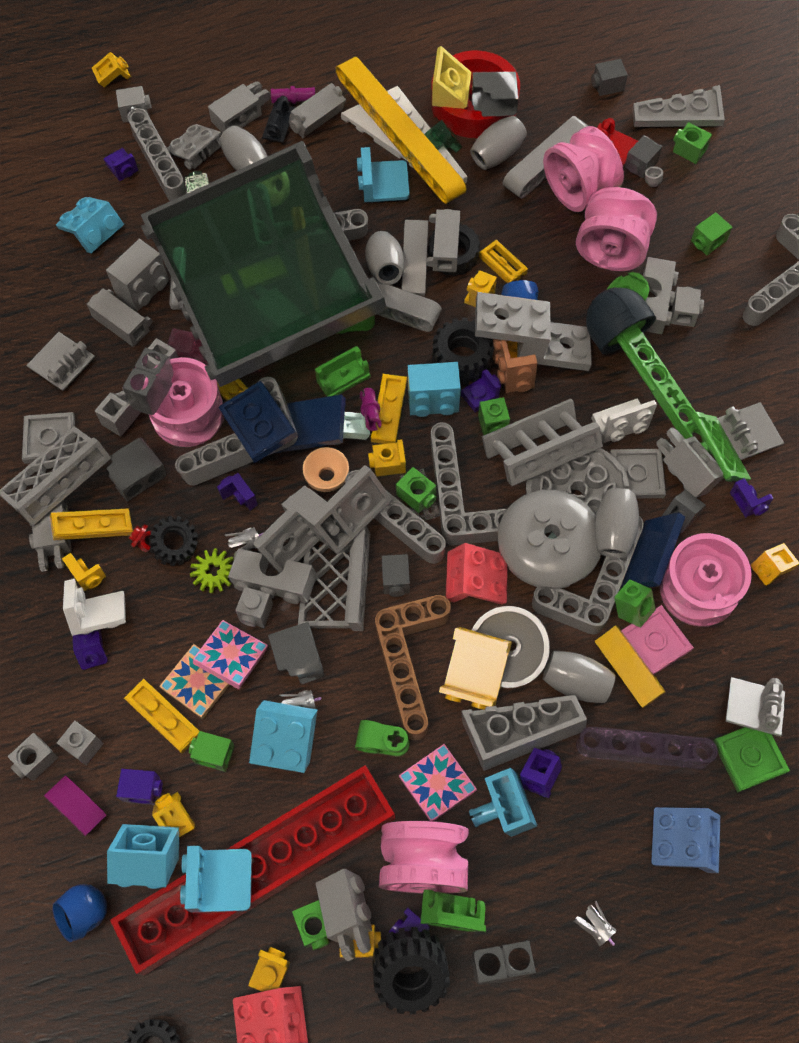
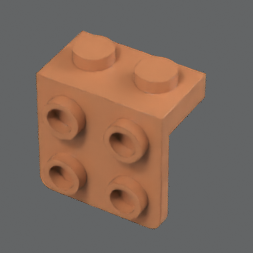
(514, 373)

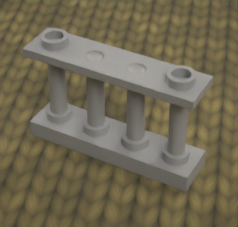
(547, 455)

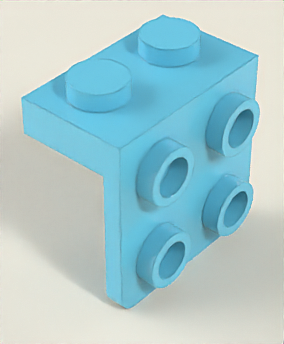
(382, 179)
(91, 222)
(216, 880)

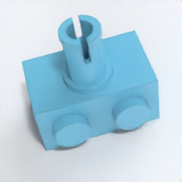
(507, 804)

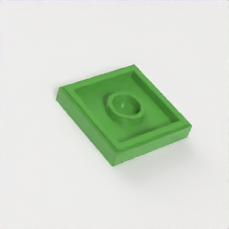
(750, 757)

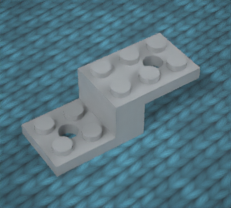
(531, 328)
(330, 522)

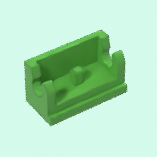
(342, 372)
(452, 912)

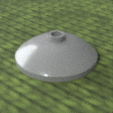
(530, 638)

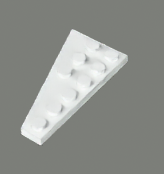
(364, 123)

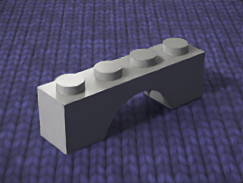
(115, 410)

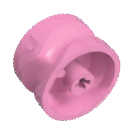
(582, 167)
(616, 229)
(190, 407)
(705, 579)
(423, 857)

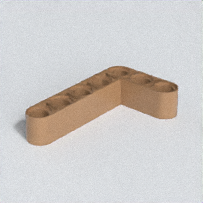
(402, 659)

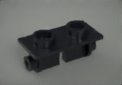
(278, 120)

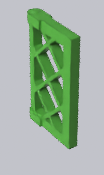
(720, 447)

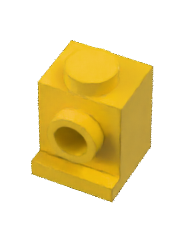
(482, 283)
(388, 459)

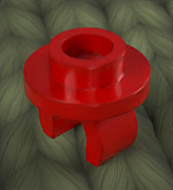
(138, 536)

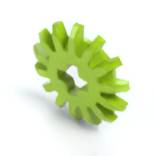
(208, 579)

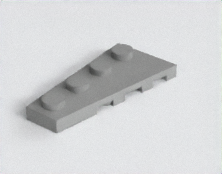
(699, 109)

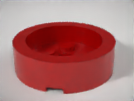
(467, 121)

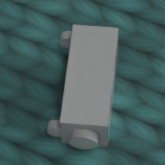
(317, 110)
(445, 240)
(118, 317)

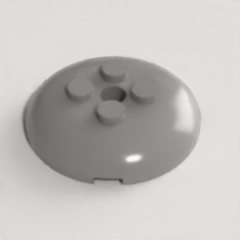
(589, 474)
(544, 560)

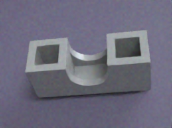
(660, 277)
(292, 583)

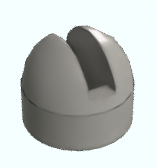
(653, 176)

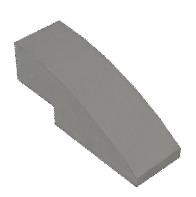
(415, 256)

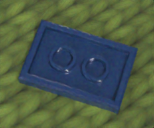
(258, 421)
(317, 422)
(654, 550)

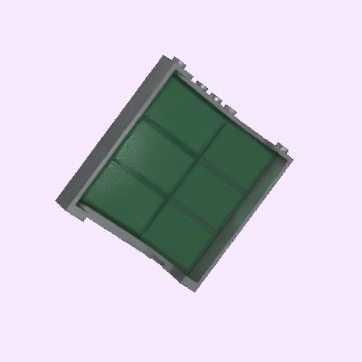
(261, 264)

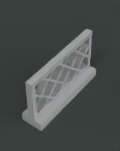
(54, 486)
(356, 585)

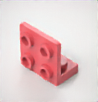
(476, 574)
(271, 1017)

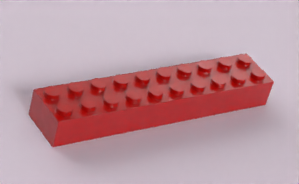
(280, 856)

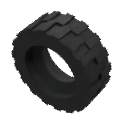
(471, 254)

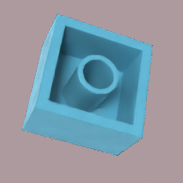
(433, 388)
(283, 736)
(143, 856)

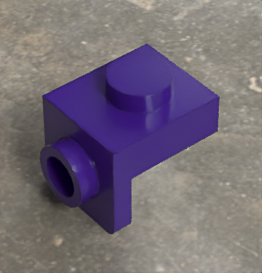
(89, 649)

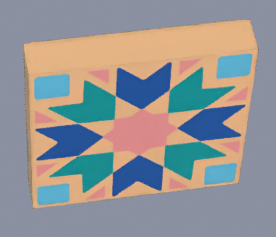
(194, 686)

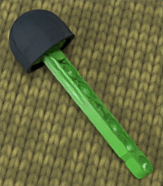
(618, 321)

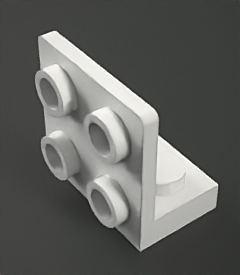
(624, 419)
(93, 613)

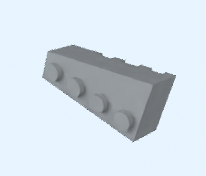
(517, 729)

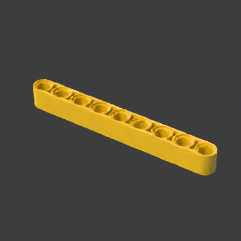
(401, 130)

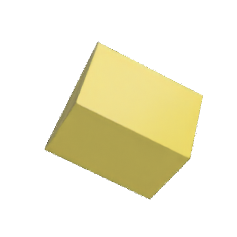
(450, 81)

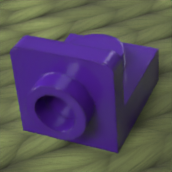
(121, 164)
(482, 390)
(236, 486)
(747, 500)

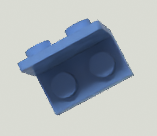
(686, 838)

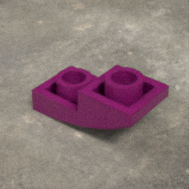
(75, 805)

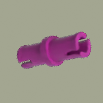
(293, 94)
(370, 409)

